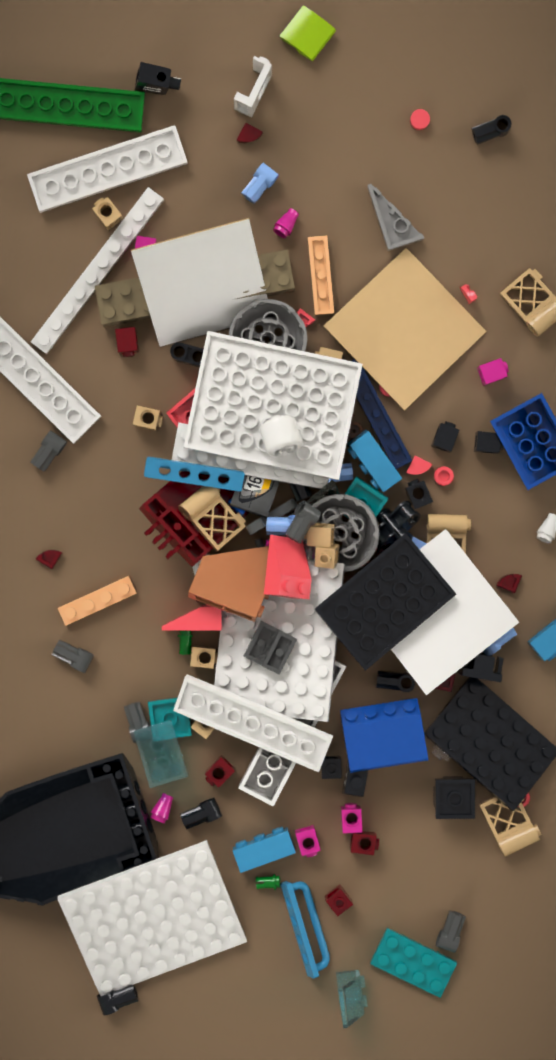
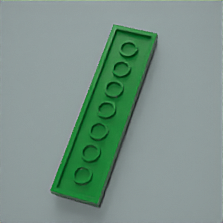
(71, 105)

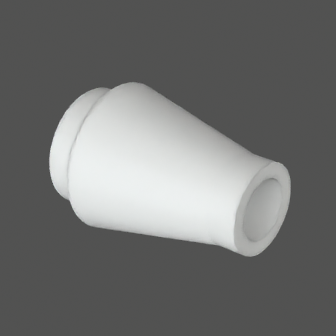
(547, 530)

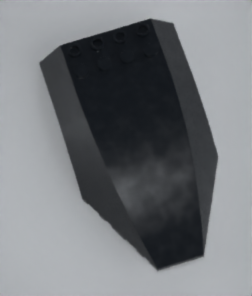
(73, 830)

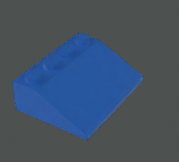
(529, 439)
(383, 735)

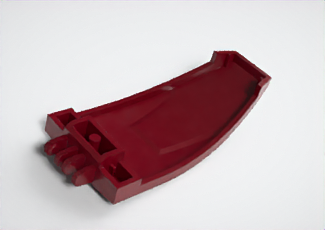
(182, 535)

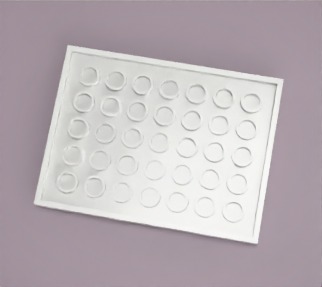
(250, 382)
(307, 677)
(152, 918)

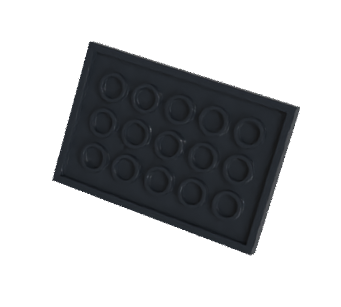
(385, 601)
(491, 742)

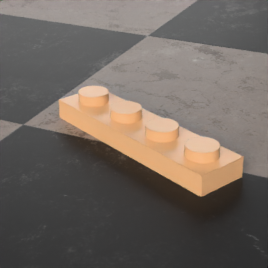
(320, 275)
(97, 600)

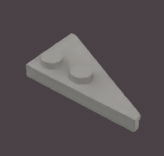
(394, 227)

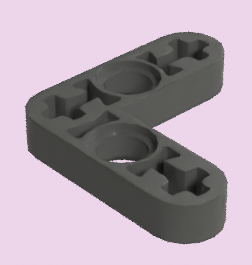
(278, 512)

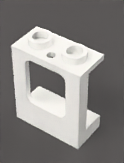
(246, 104)

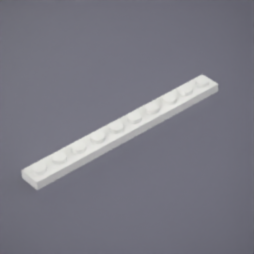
(97, 270)

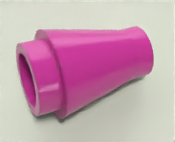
(285, 224)
(162, 808)

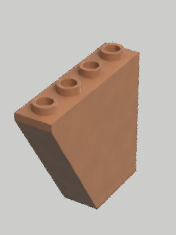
(233, 582)

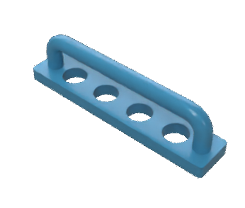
(235, 476)
(299, 928)

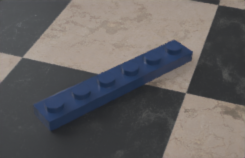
(381, 422)

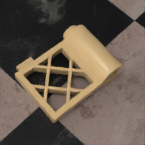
(542, 316)
(200, 504)
(455, 524)
(515, 837)

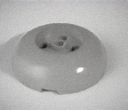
(270, 315)
(362, 520)

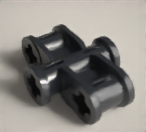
(395, 524)

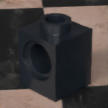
(445, 436)
(487, 443)
(424, 500)
(331, 768)

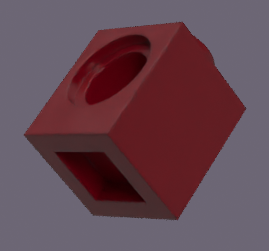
(127, 341)
(221, 763)
(355, 846)
(338, 900)

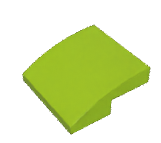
(307, 33)

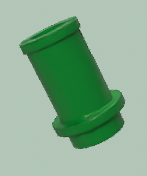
(185, 642)
(269, 882)

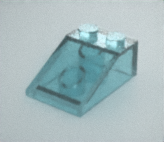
(161, 753)
(350, 996)

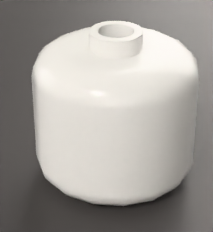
(281, 435)

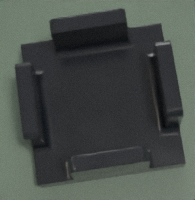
(482, 668)
(454, 798)

